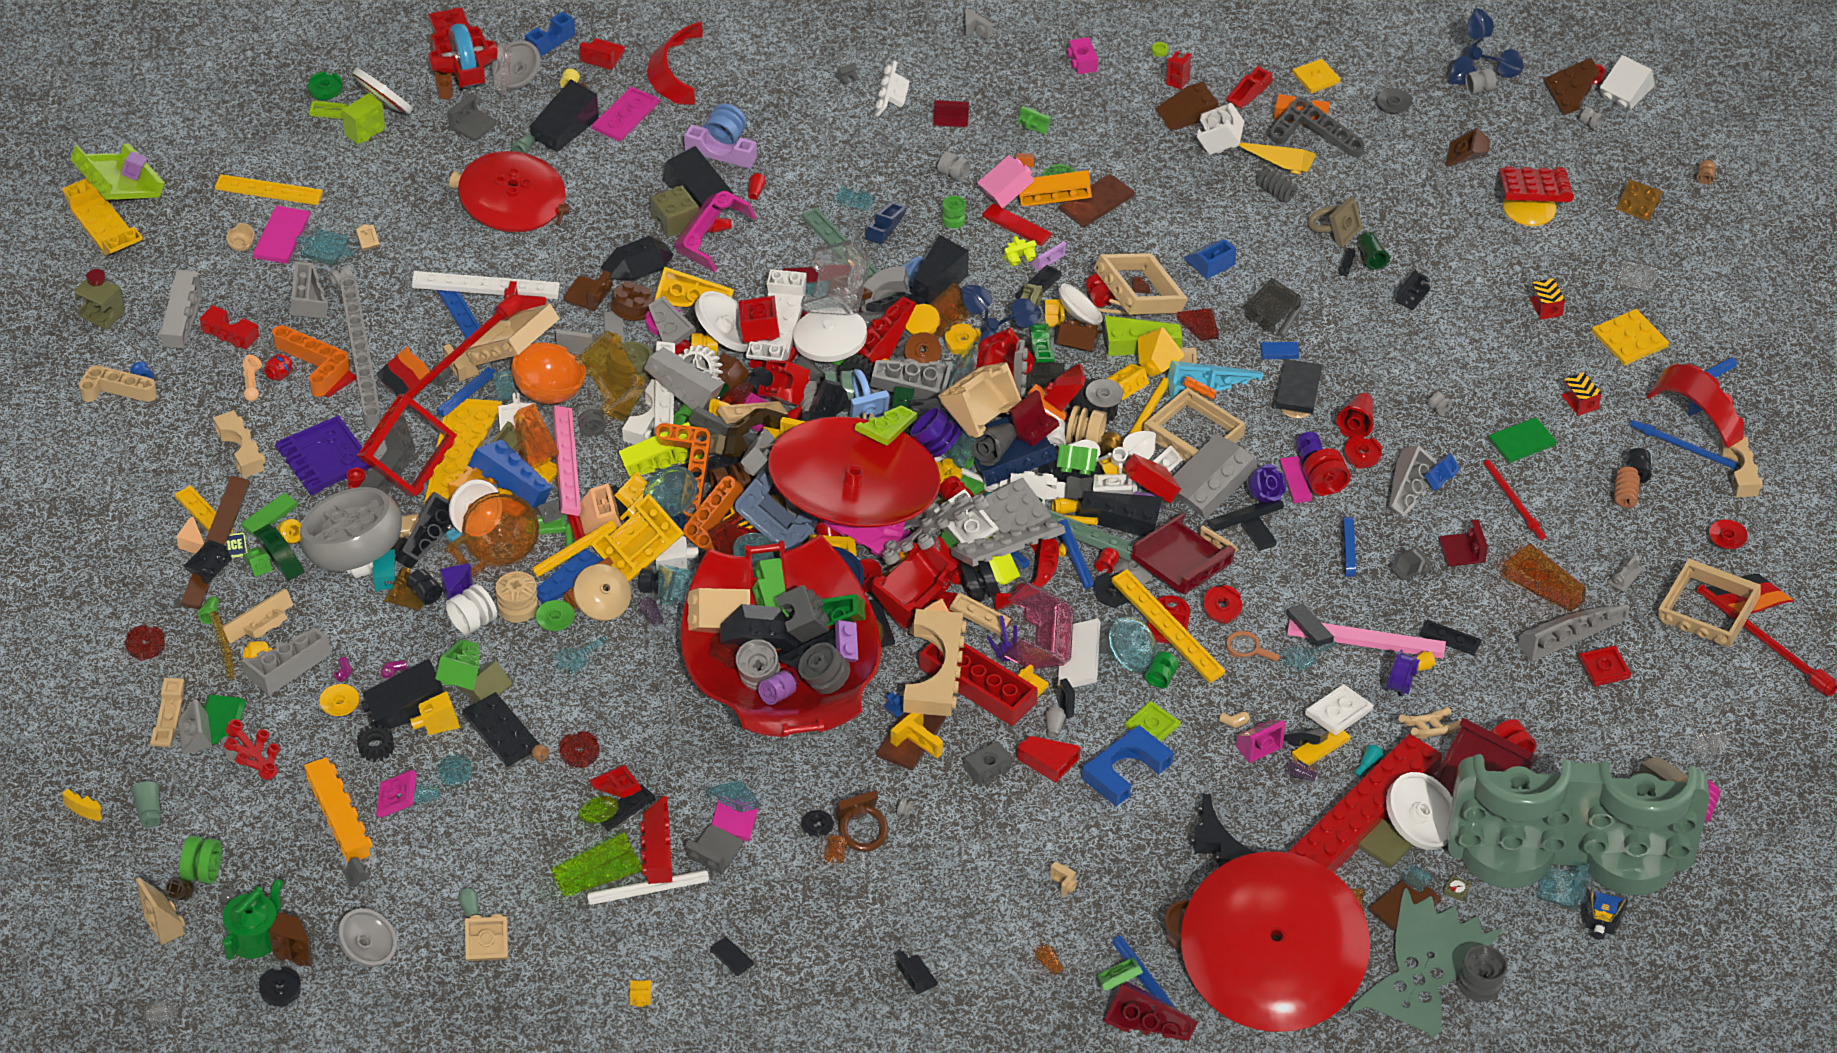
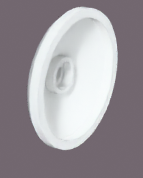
(1079, 305)
(463, 496)

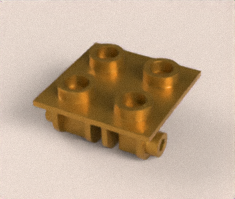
(1639, 200)
(401, 594)

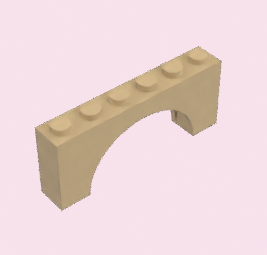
(937, 693)

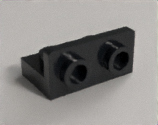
(209, 560)

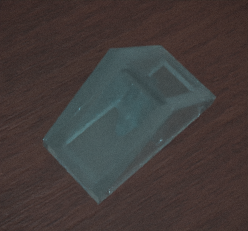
(504, 385)

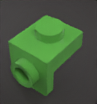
(258, 561)

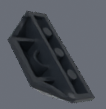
(638, 259)
(757, 623)
(792, 657)

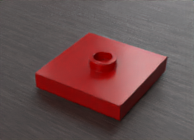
(1604, 666)

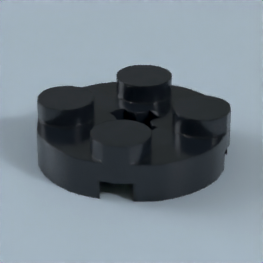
(1105, 595)
(283, 996)

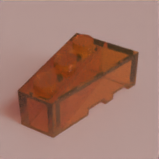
(533, 437)

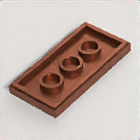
(1106, 196)
(908, 753)

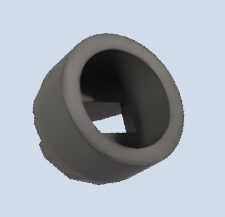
(227, 895)

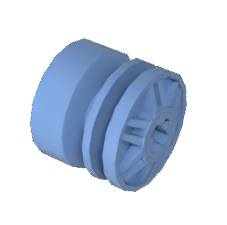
(725, 123)

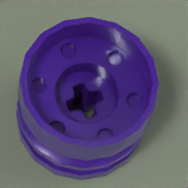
(935, 431)

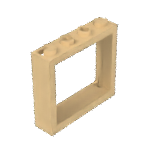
(1171, 299)
(519, 331)
(1203, 406)
(1720, 580)

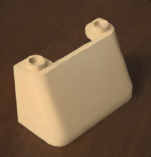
(981, 397)

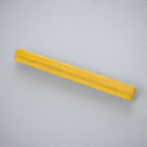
(572, 549)

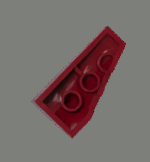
(1144, 1012)

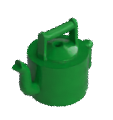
(249, 921)

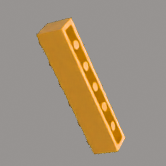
(337, 809)

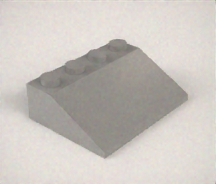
(1213, 475)

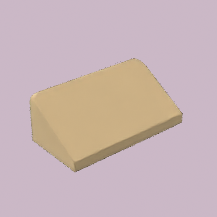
(1216, 539)

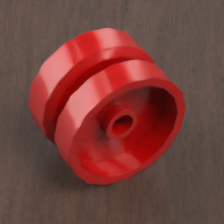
(1326, 472)
(1516, 733)

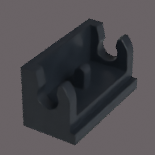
(1413, 290)

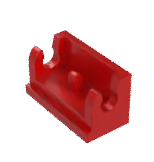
(1178, 70)

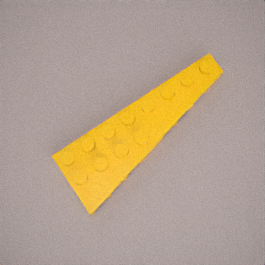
(472, 424)

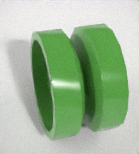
(200, 859)

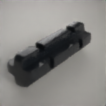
(1347, 262)

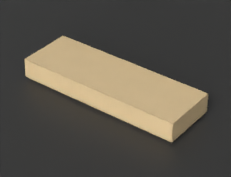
(978, 613)

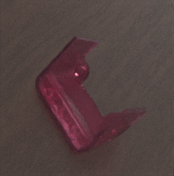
(1053, 628)

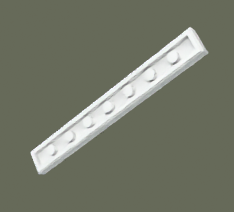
(483, 284)

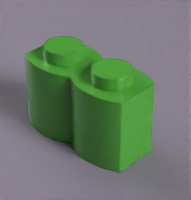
(1077, 458)

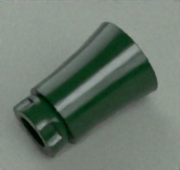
(1374, 253)

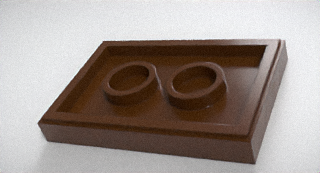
(1388, 906)

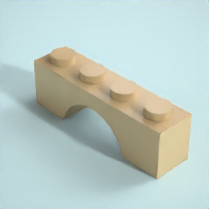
(247, 458)
(1745, 480)

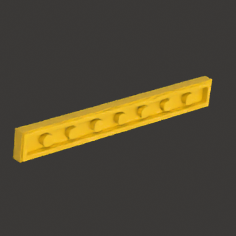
(1168, 626)

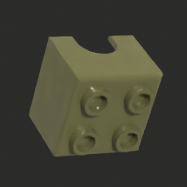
(674, 209)
(101, 303)

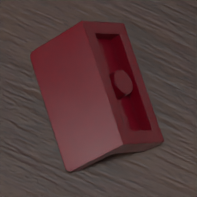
(951, 113)

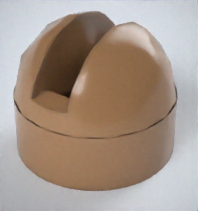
(540, 750)

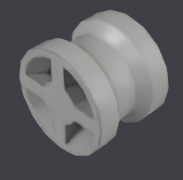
(1440, 403)

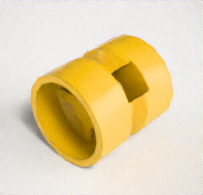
(705, 341)

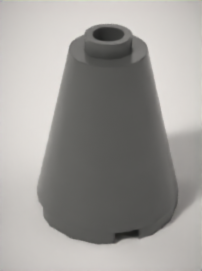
(993, 443)

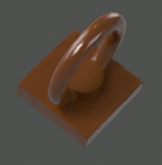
(856, 808)

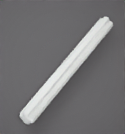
(645, 888)

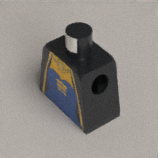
(1604, 913)

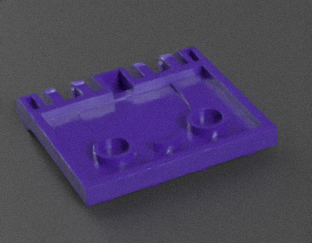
(322, 454)

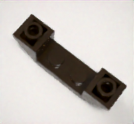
(734, 440)

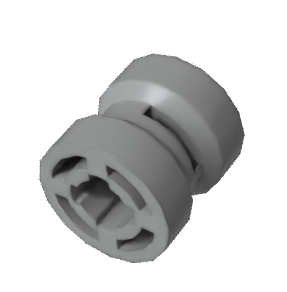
(1591, 118)
(336, 276)

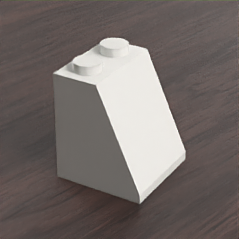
(1627, 83)

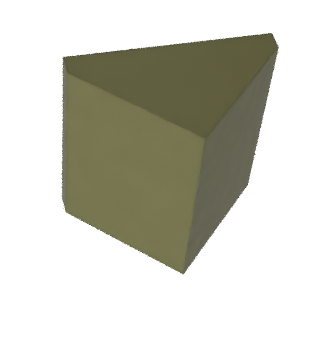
(489, 680)

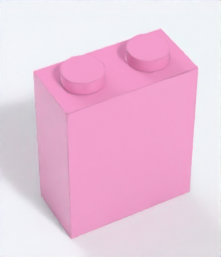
(1006, 181)

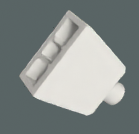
(677, 554)

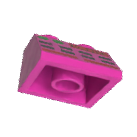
(1261, 740)

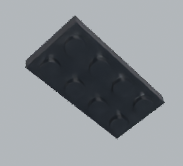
(500, 729)

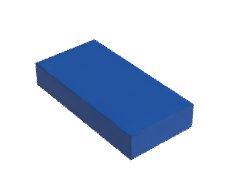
(1279, 350)

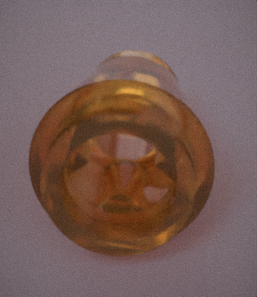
(1048, 958)

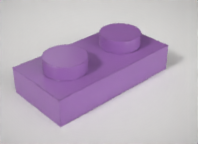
(847, 640)

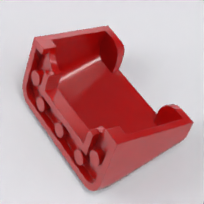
(1001, 349)
(914, 583)

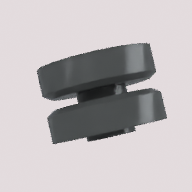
(824, 668)

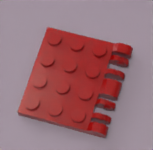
(1536, 184)

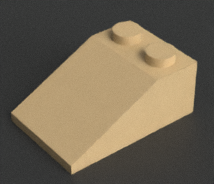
(159, 913)

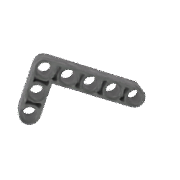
(1317, 125)
(397, 457)

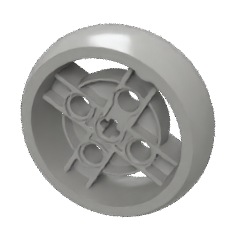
(350, 529)

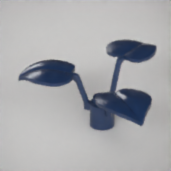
(1481, 26)
(977, 299)

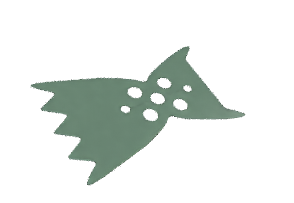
(1417, 933)

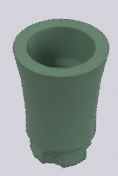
(147, 803)

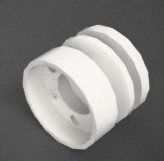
(471, 609)

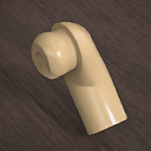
(1236, 720)

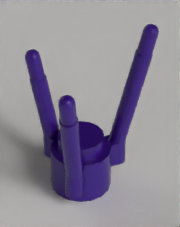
(1006, 645)

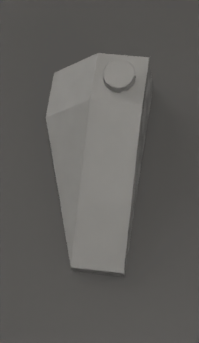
(1410, 479)

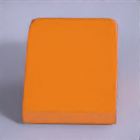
(1026, 159)

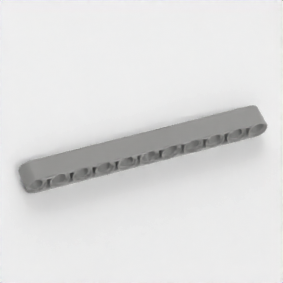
(360, 352)

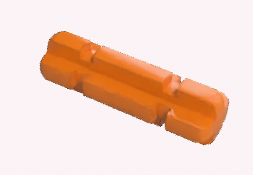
(1199, 387)

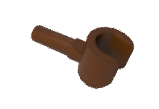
(563, 210)

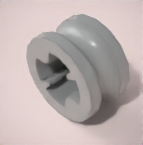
(905, 808)

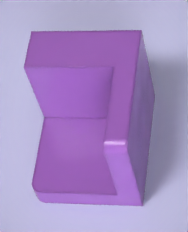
(133, 165)

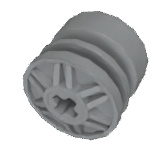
(757, 655)

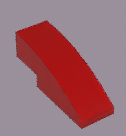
(1250, 87)

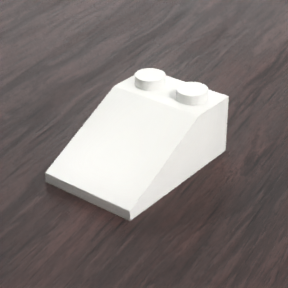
(973, 527)

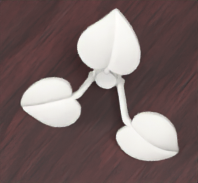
(1139, 442)

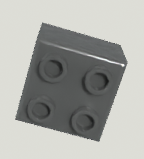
(806, 612)

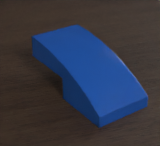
(1442, 471)

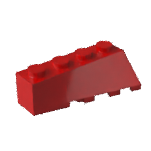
(657, 843)

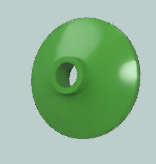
(555, 609)

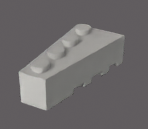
(181, 309)
(926, 378)

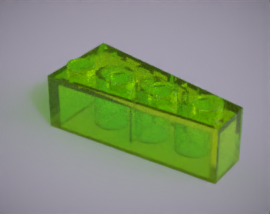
(597, 866)

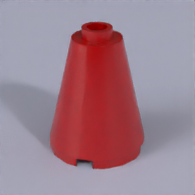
(1357, 416)

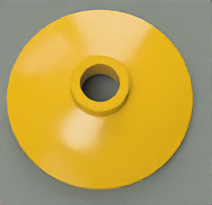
(337, 694)

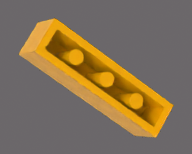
(1057, 188)

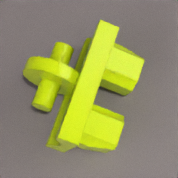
(1019, 248)

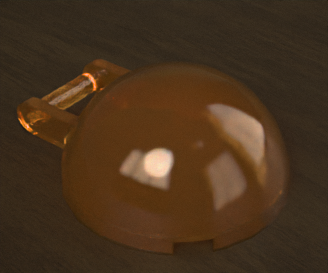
(497, 531)

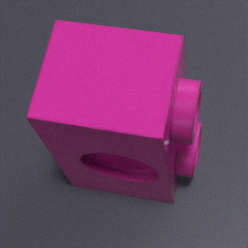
(1082, 55)

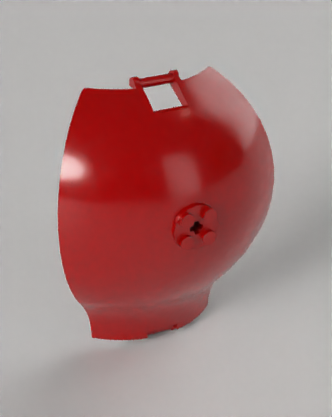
(828, 575)

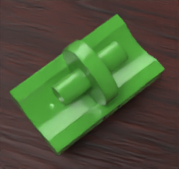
(1034, 120)

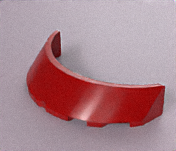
(660, 74)
(1707, 394)
(1047, 561)

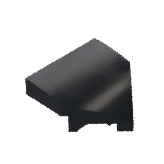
(830, 399)

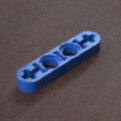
(1349, 546)

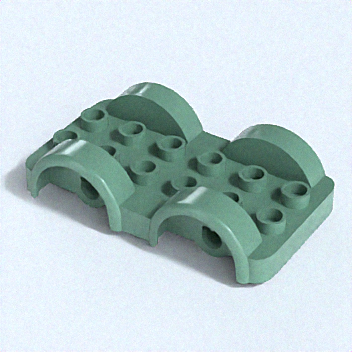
(1523, 822)

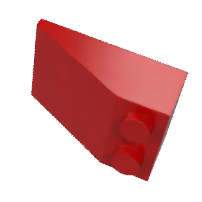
(759, 319)

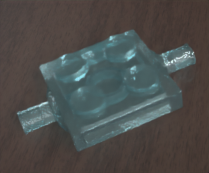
(325, 246)

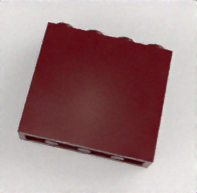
(1180, 555)
(1473, 740)

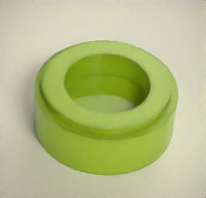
(1159, 49)

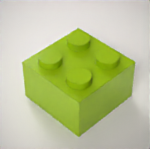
(363, 119)

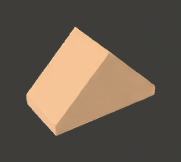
(190, 537)

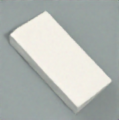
(1168, 458)

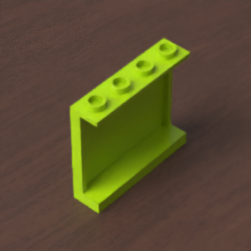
(105, 175)

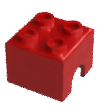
(787, 383)

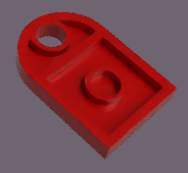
(1180, 613)

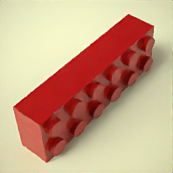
(986, 683)

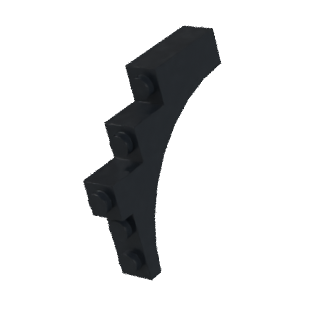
(1212, 837)

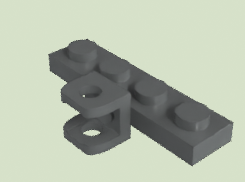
(715, 424)

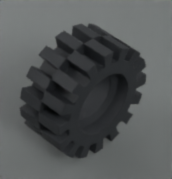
(858, 363)
(375, 751)

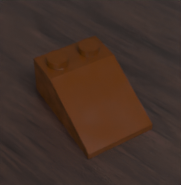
(1187, 106)

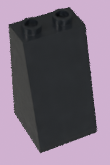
(565, 116)
(695, 175)
(943, 266)
(398, 698)

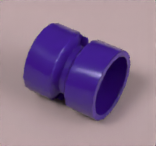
(1307, 444)

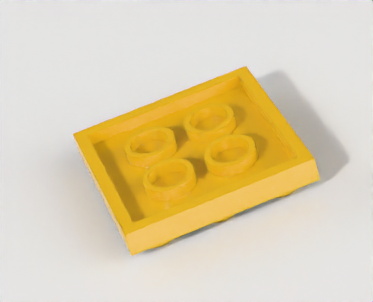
(1630, 337)

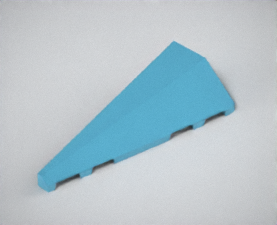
(1211, 376)

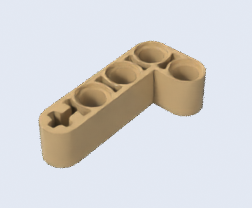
(117, 382)

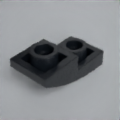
(1301, 736)

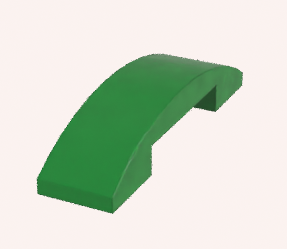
(1041, 343)

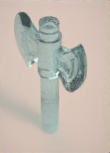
(1303, 658)
(575, 660)

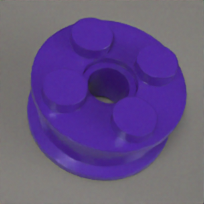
(1402, 673)

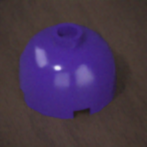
(1266, 483)

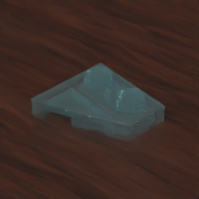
(734, 795)

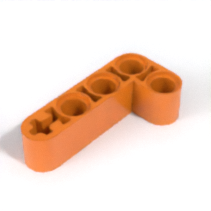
(727, 491)

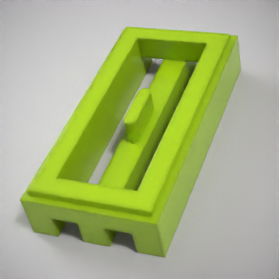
(327, 112)

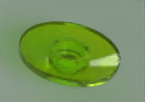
(598, 809)

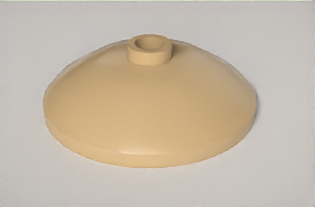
(595, 601)

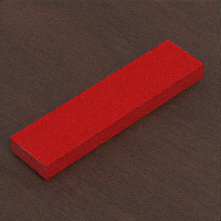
(1016, 224)

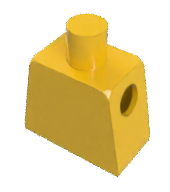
(436, 715)

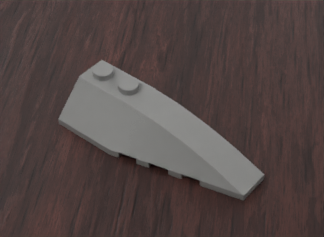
(1569, 629)

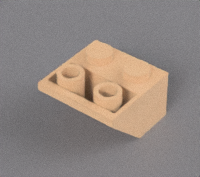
(598, 508)

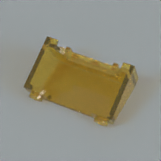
(613, 373)

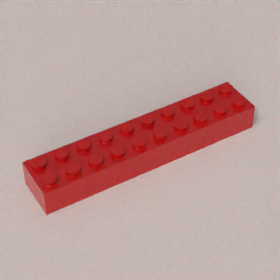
(1365, 805)

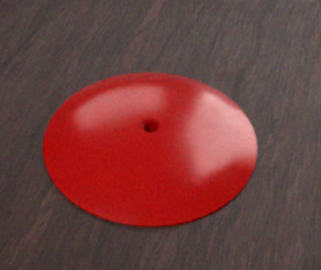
(851, 477)
(1266, 980)

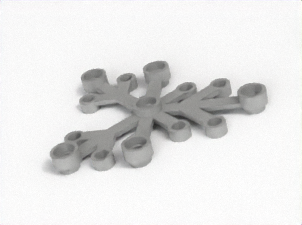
(932, 522)

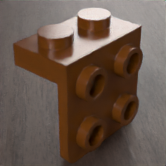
(589, 292)

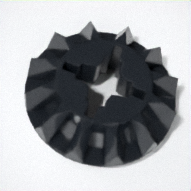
(814, 817)

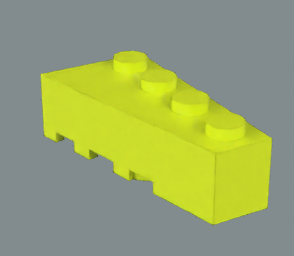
(651, 454)

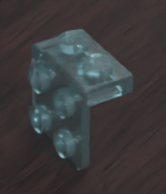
(1565, 887)

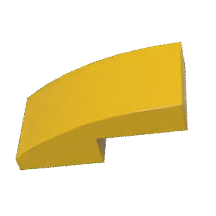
(84, 807)

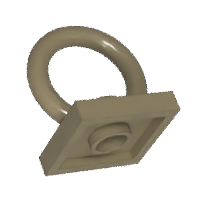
(1344, 221)

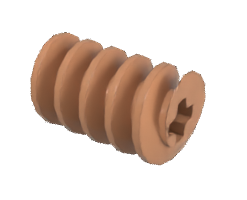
(1626, 487)

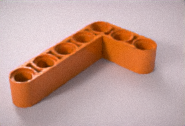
(331, 361)
(696, 448)

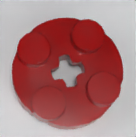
(1362, 460)
(1220, 594)

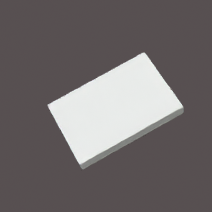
(1339, 709)

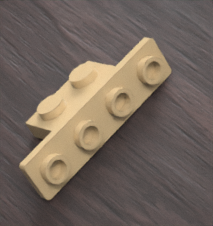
(259, 618)

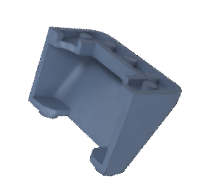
(771, 517)

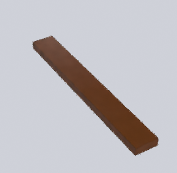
(218, 532)

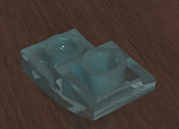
(860, 200)

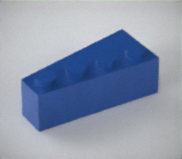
(511, 472)

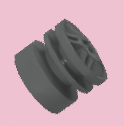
(1482, 973)

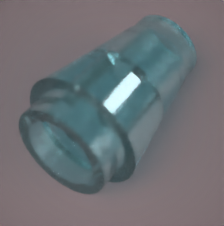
(425, 794)

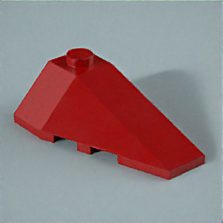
(886, 331)
(1065, 387)

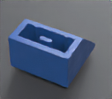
(1212, 258)

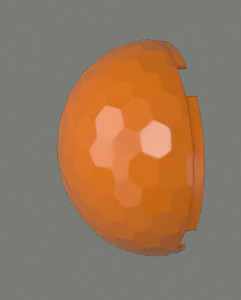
(547, 373)

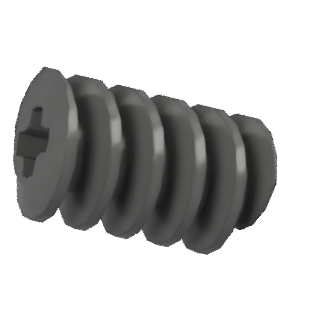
(1277, 185)

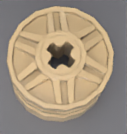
(1084, 427)
(516, 596)

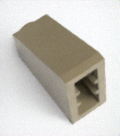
(1662, 770)

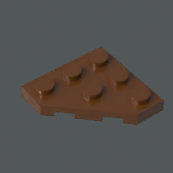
(1572, 85)

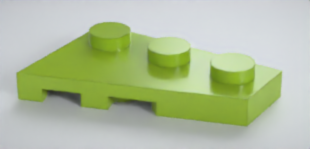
(888, 426)

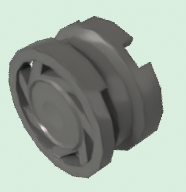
(591, 422)

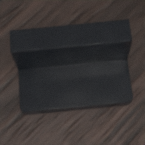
(915, 972)

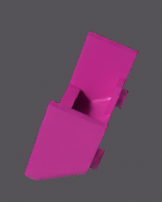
(691, 237)

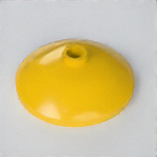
(1529, 212)

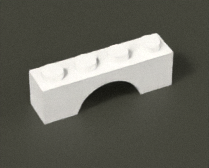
(642, 426)

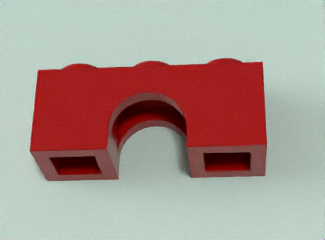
(216, 322)

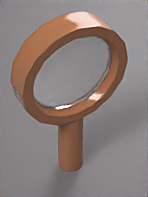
(1246, 645)

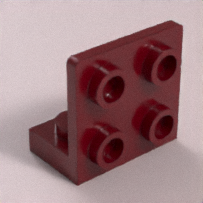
(1031, 420)
(1465, 547)

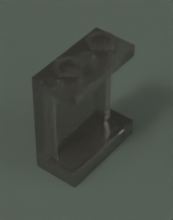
(1271, 304)

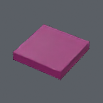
(734, 822)

